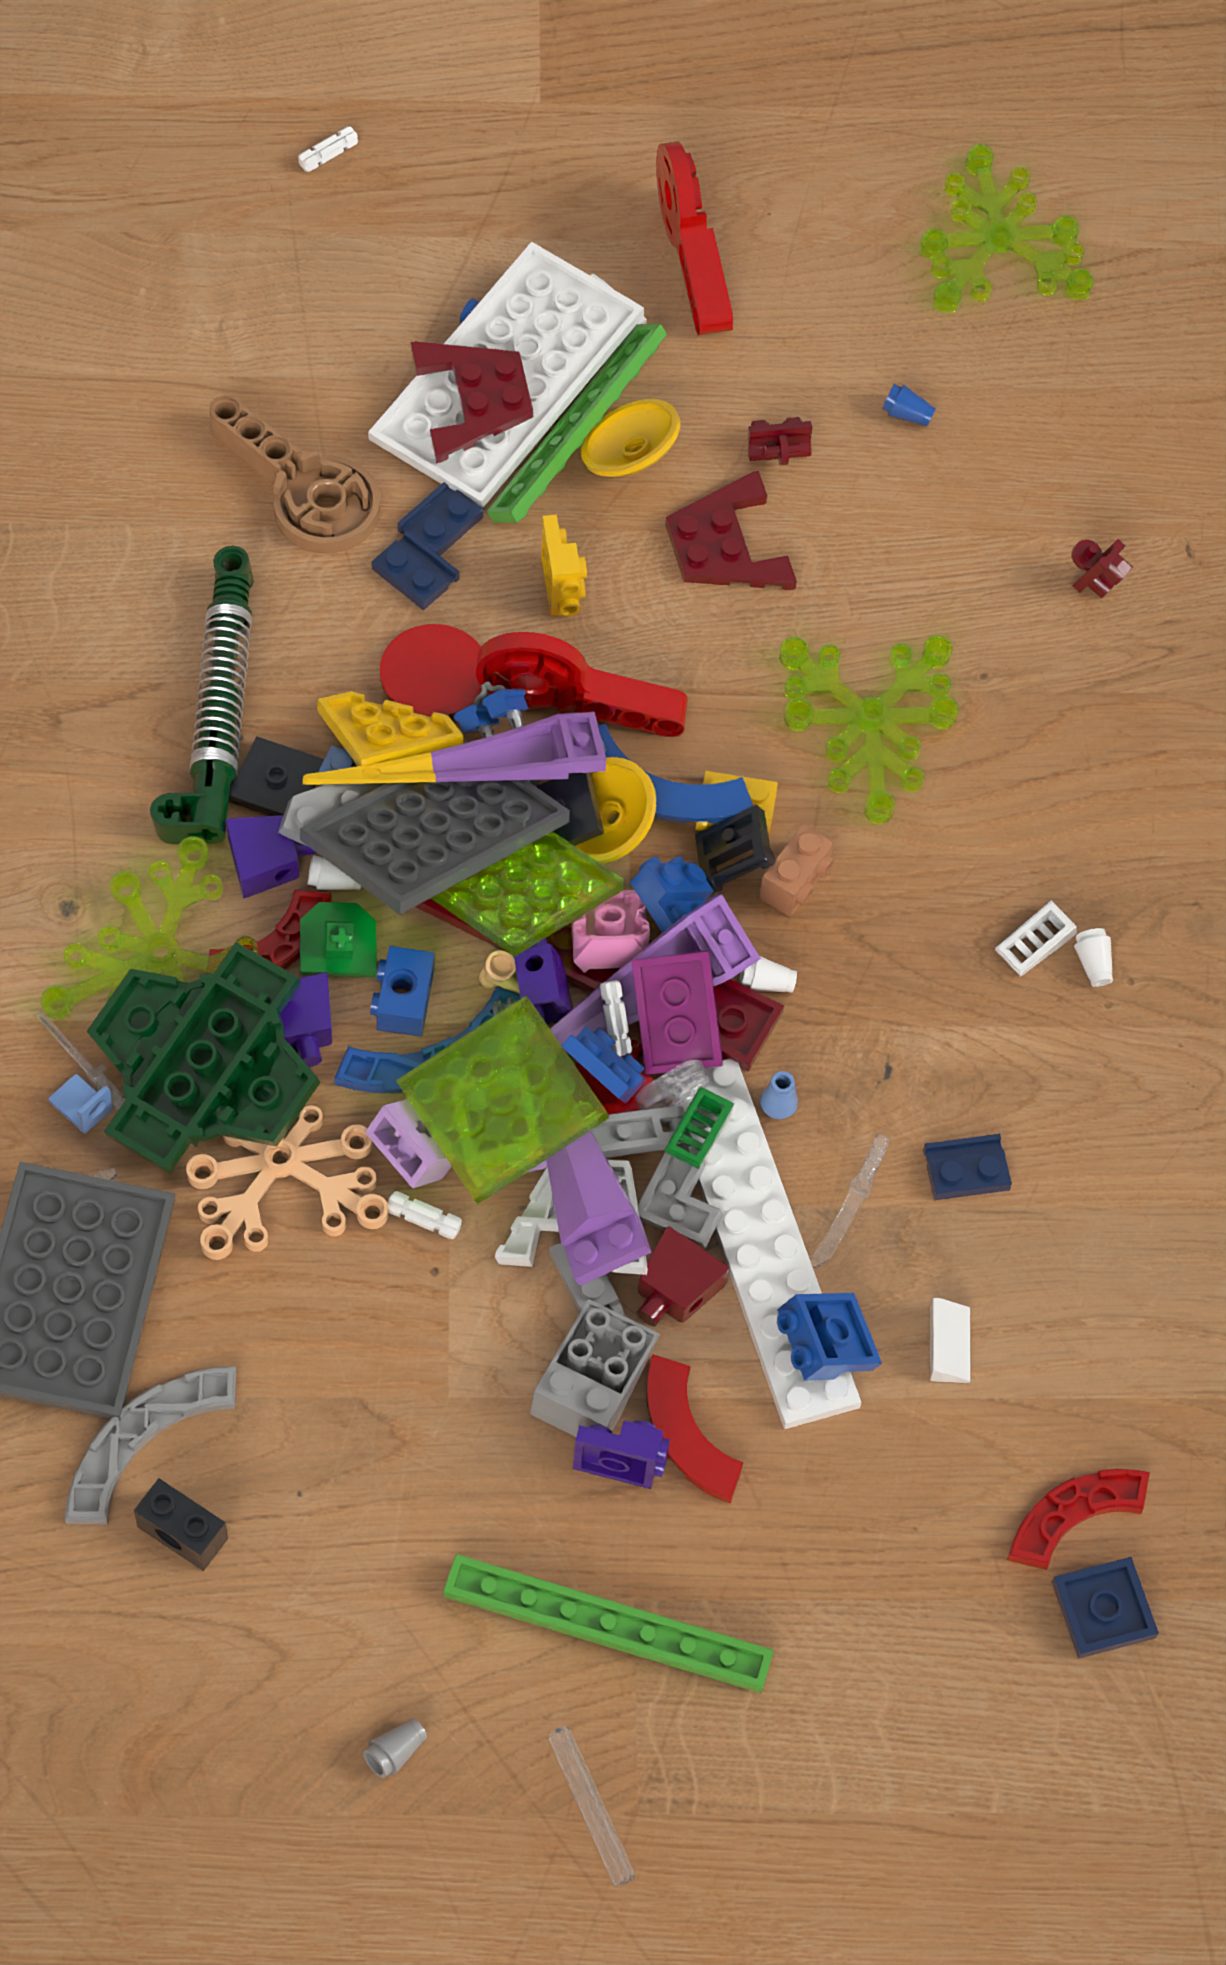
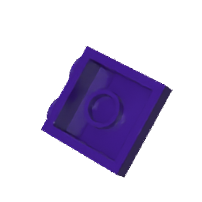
(629, 1457)

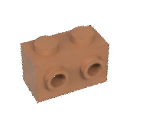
(797, 870)

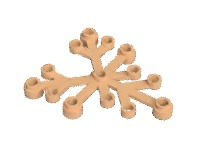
(331, 1189)

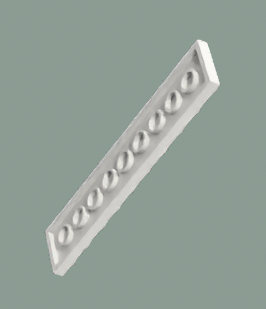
(763, 1249)

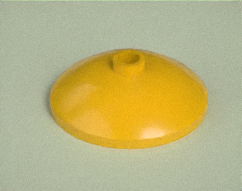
(631, 438)
(622, 792)

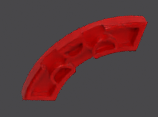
(283, 944)
(688, 1447)
(1071, 1504)

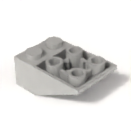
(593, 1370)

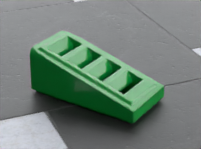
(712, 1104)

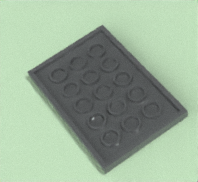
(430, 835)
(76, 1286)

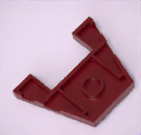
(489, 389)
(712, 544)

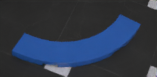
(687, 801)
(379, 1071)

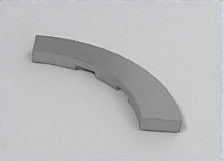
(139, 1423)

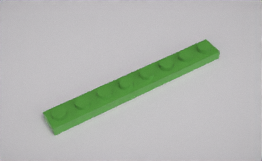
(576, 423)
(608, 1623)

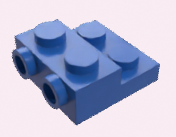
(670, 889)
(595, 1054)
(827, 1335)

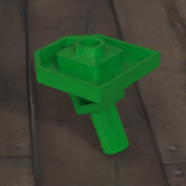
(338, 941)

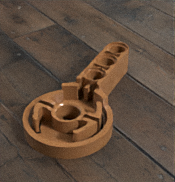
(299, 481)

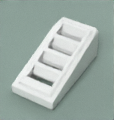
(1050, 912)

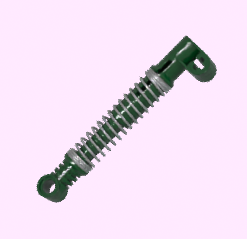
(213, 761)

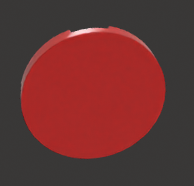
(431, 669)

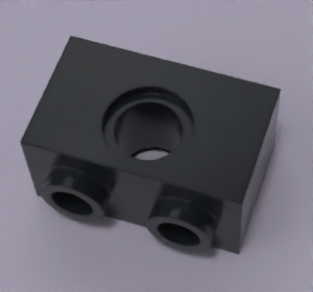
(181, 1524)

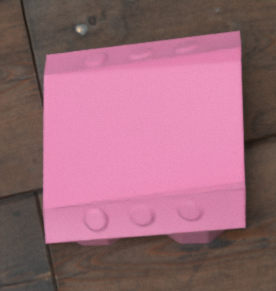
(611, 932)

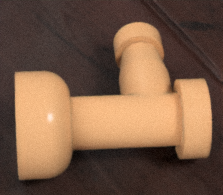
(499, 971)

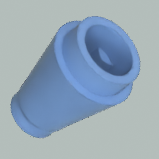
(780, 1096)

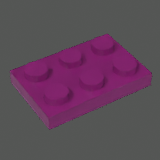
(677, 1011)

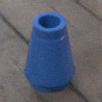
(908, 406)

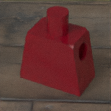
(679, 1279)

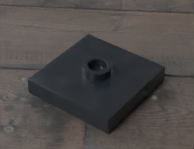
(272, 777)
(579, 797)

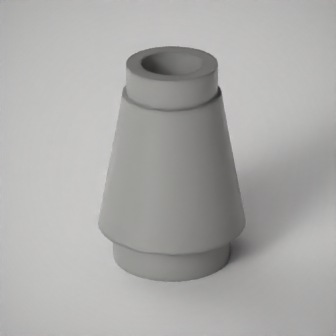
(392, 1749)

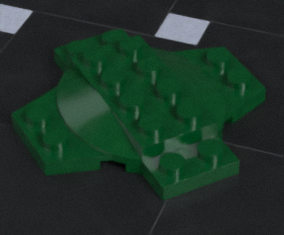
(203, 1057)

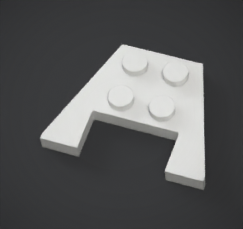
(541, 1216)

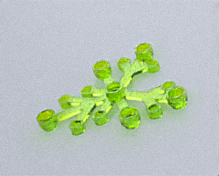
(1000, 236)
(874, 753)
(115, 969)

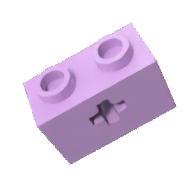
(408, 1144)

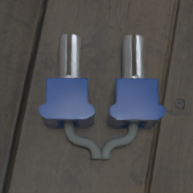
(500, 704)

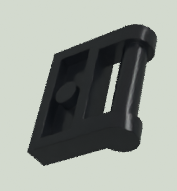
(730, 839)

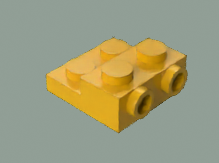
(562, 569)

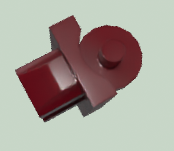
(779, 440)
(1102, 569)

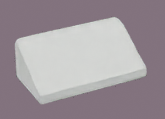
(949, 1341)

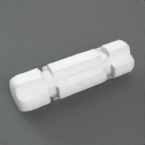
(327, 149)
(616, 1016)
(424, 1215)

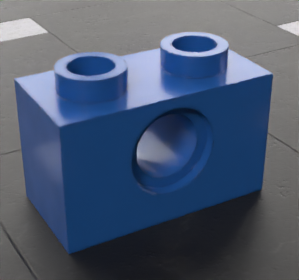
(406, 1011)

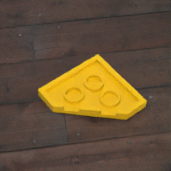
(385, 731)

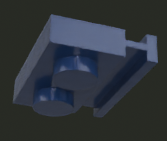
(442, 518)
(415, 570)
(967, 1167)

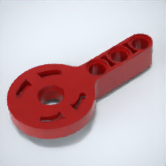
(695, 244)
(558, 676)

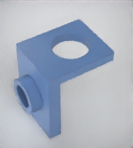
(82, 1103)

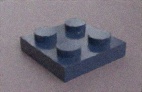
(1105, 1607)

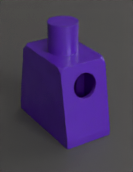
(262, 854)
(544, 981)
(309, 1018)

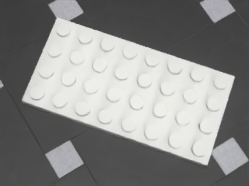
(564, 334)

